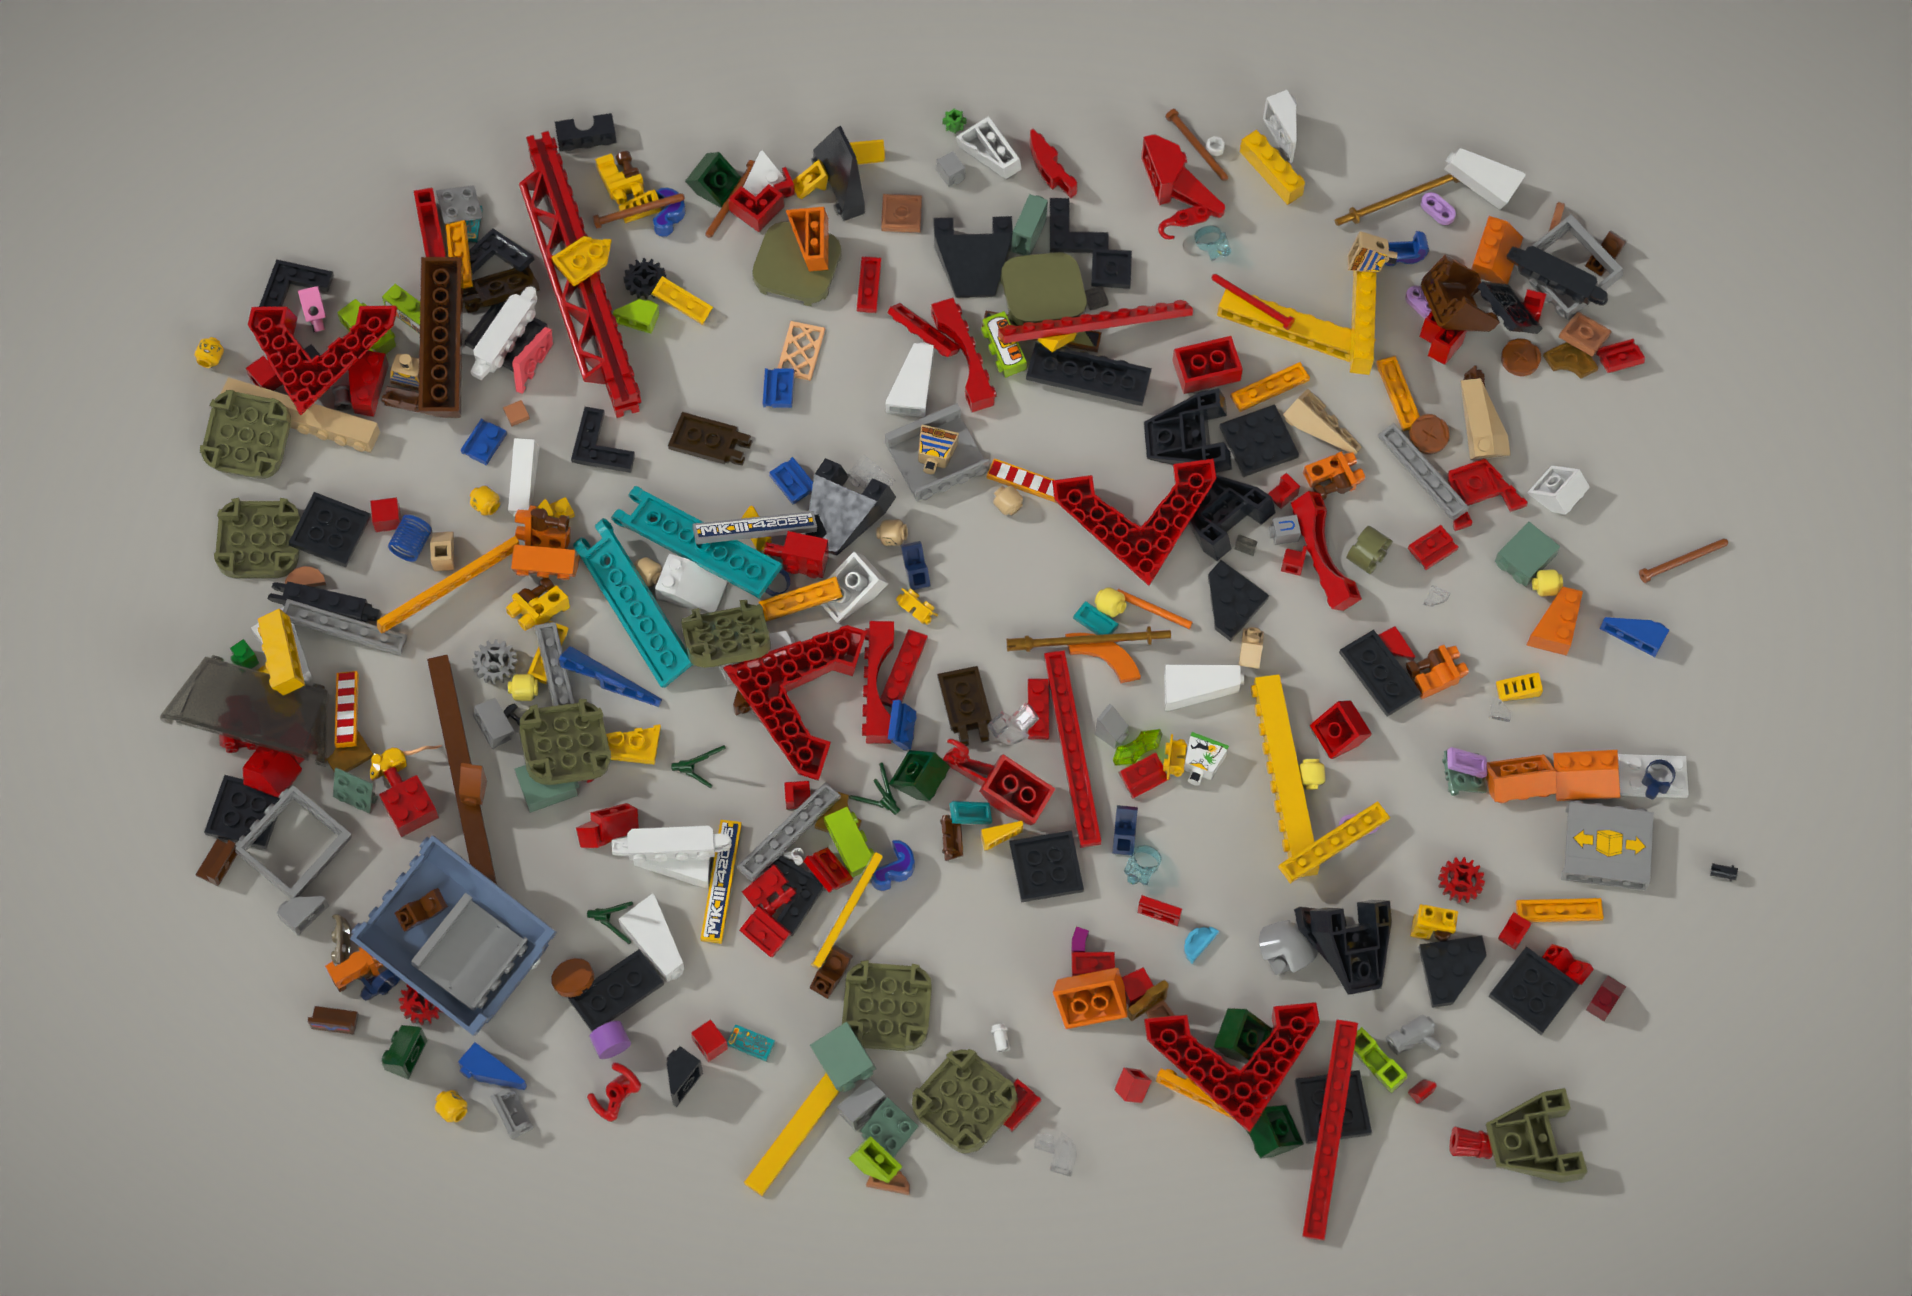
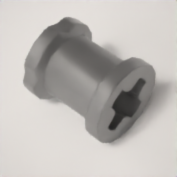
(342, 399)

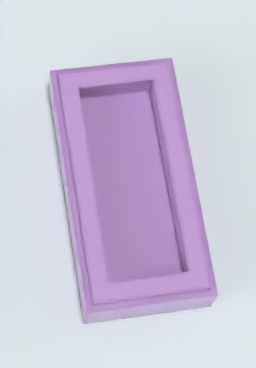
(1467, 762)

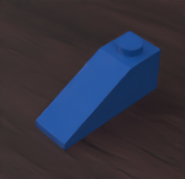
(1642, 634)
(486, 1068)

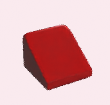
(1422, 1090)

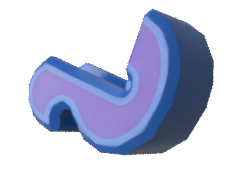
(669, 215)
(1410, 251)
(897, 870)

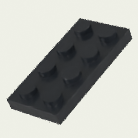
(1380, 673)
(616, 990)

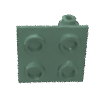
(1462, 782)
(353, 790)
(889, 1127)

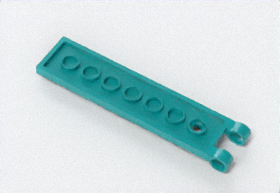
(673, 530)
(634, 605)

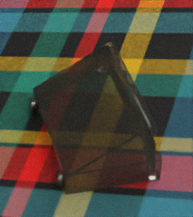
(246, 708)

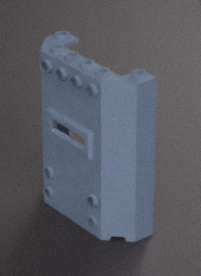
(453, 876)

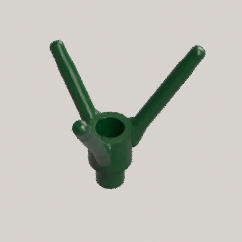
(687, 766)
(887, 800)
(604, 915)

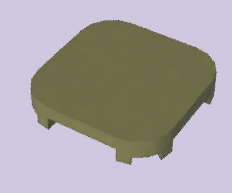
(783, 270)
(1043, 288)
(246, 434)
(256, 539)
(726, 635)
(564, 743)
(888, 1005)
(964, 1101)

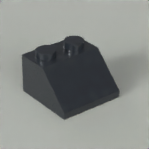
(683, 1073)

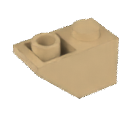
(442, 551)
(1251, 647)

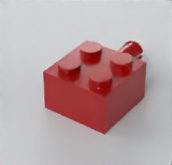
(801, 554)
(407, 803)

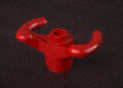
(617, 1092)

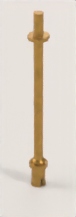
(1355, 215)
(1029, 643)

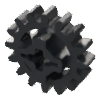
(643, 278)

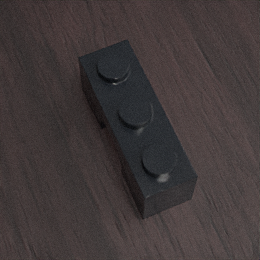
(599, 134)

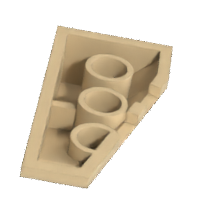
(1309, 416)
(1483, 426)

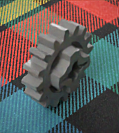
(496, 653)

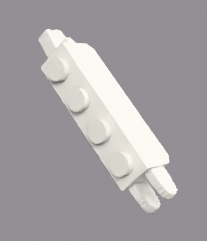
(503, 332)
(671, 843)

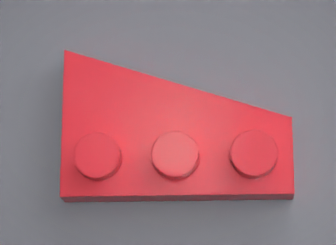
(533, 353)

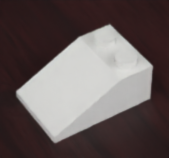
(1281, 121)
(858, 584)
(689, 585)

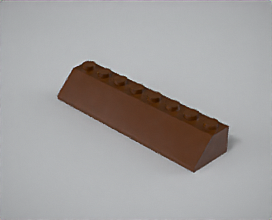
(441, 337)

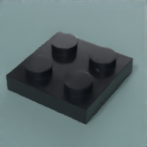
(1111, 268)

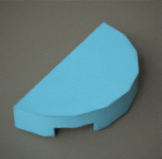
(1198, 941)

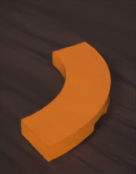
(1110, 652)

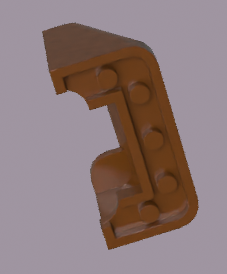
(1450, 295)

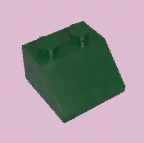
(713, 178)
(920, 774)
(1241, 1035)
(404, 1051)
(1275, 1132)

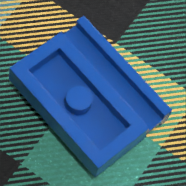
(778, 388)
(483, 441)
(792, 480)
(902, 725)

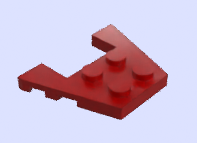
(1478, 483)

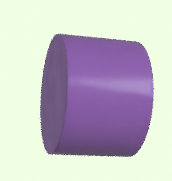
(610, 1039)

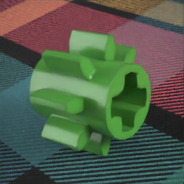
(954, 120)

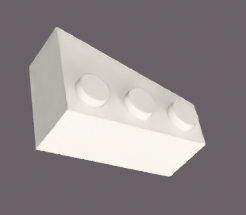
(989, 147)

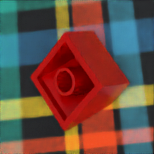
(1340, 729)
(270, 771)

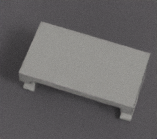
(493, 722)
(861, 1104)
(512, 1112)

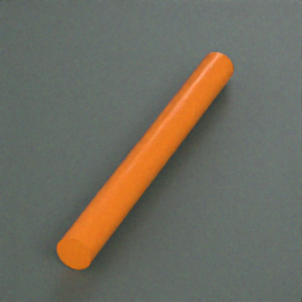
(1157, 610)

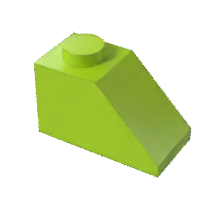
(638, 315)
(875, 1160)

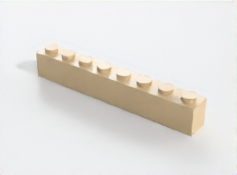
(318, 420)

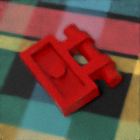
(767, 885)

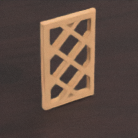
(806, 328)

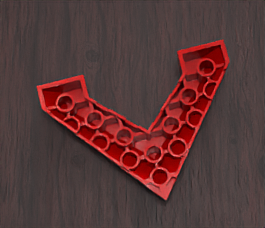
(306, 377)
(1138, 547)
(770, 677)
(1237, 1091)

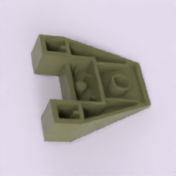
(1525, 1140)

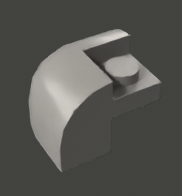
(1285, 947)

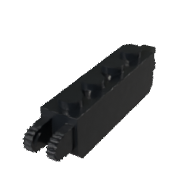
(1558, 274)
(326, 600)

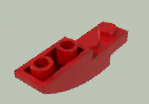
(1046, 160)

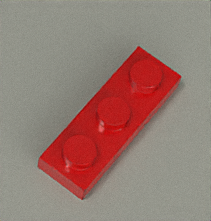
(869, 284)
(1039, 700)

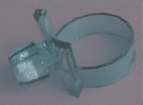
(1216, 249)
(1138, 873)

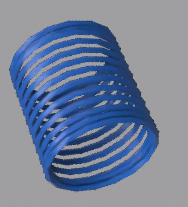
(408, 547)

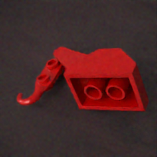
(1171, 180)
(1008, 784)

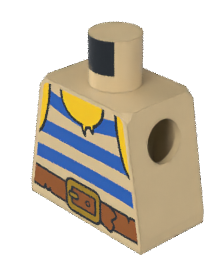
(1370, 253)
(405, 372)
(936, 447)

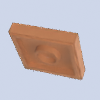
(901, 213)
(1585, 334)

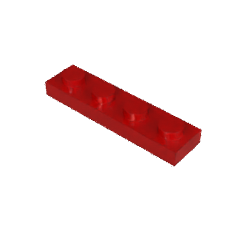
(924, 330)
(904, 667)

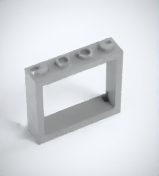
(1572, 225)
(272, 812)

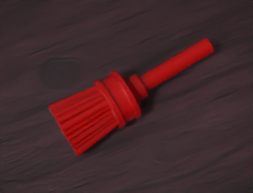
(1470, 1143)

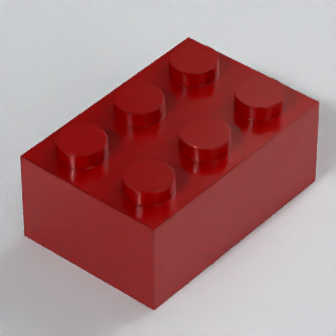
(1207, 364)

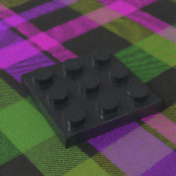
(1509, 307)
(529, 334)
(1259, 440)
(329, 529)
(237, 809)
(1046, 866)
(1533, 990)
(1311, 1097)

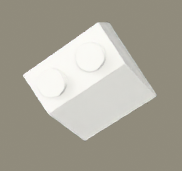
(1559, 489)

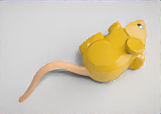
(392, 758)

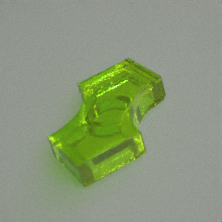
(1130, 752)

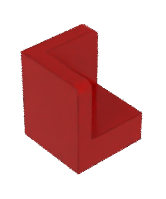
(785, 187)
(1534, 302)
(1285, 491)
(1293, 561)
(796, 793)
(590, 835)
(1514, 930)
(1132, 1085)

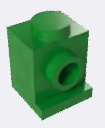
(243, 655)

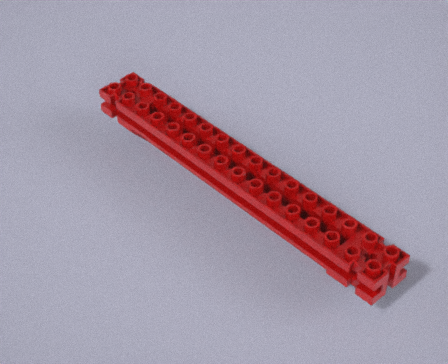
(596, 316)

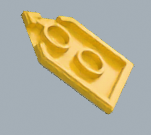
(582, 258)

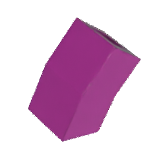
(1079, 939)

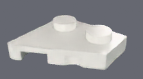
(762, 174)

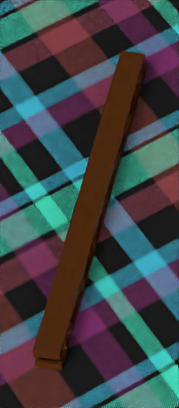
(458, 753)

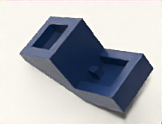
(915, 565)
(1125, 830)

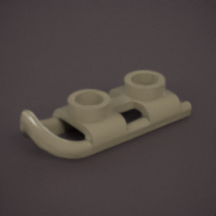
(341, 937)

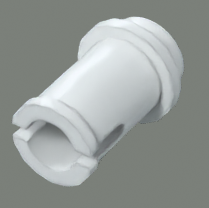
(1000, 1037)

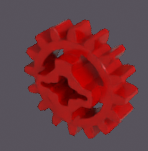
(1460, 871)
(413, 1004)

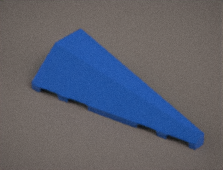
(609, 680)

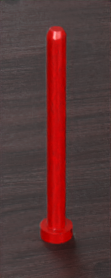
(1287, 321)

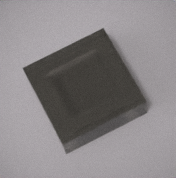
(1096, 298)
(1245, 545)

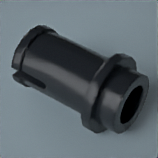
(1724, 871)

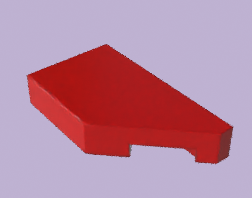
(1396, 643)

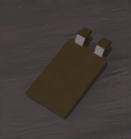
(498, 288)
(709, 439)
(965, 702)

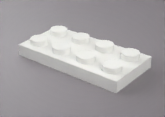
(1633, 769)

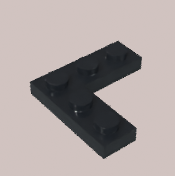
(1071, 242)
(497, 244)
(289, 273)
(589, 453)
(807, 892)

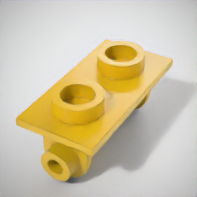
(910, 600)
(1173, 764)

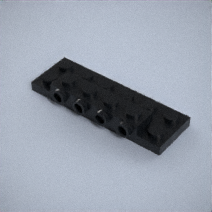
(1089, 374)

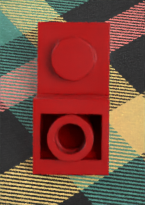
(1565, 962)

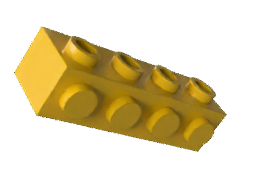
(1272, 167)
(280, 652)

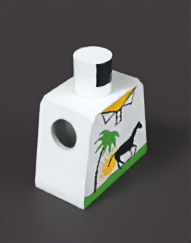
(1203, 757)

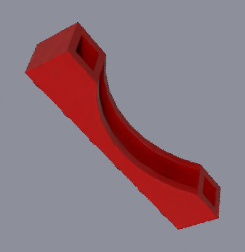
(429, 223)
(949, 321)
(1311, 516)
(881, 643)

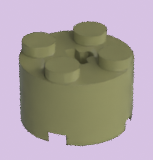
(1369, 549)

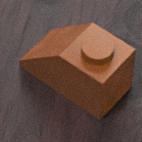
(472, 784)

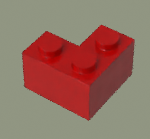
(756, 210)
(1443, 341)

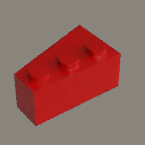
(366, 382)

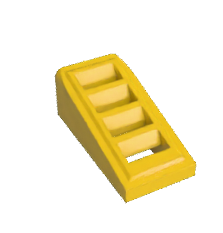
(639, 200)
(1518, 681)
(998, 834)

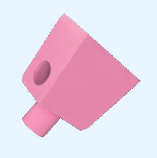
(312, 297)

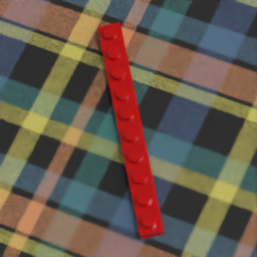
(1090, 322)
(1072, 749)
(1330, 1130)

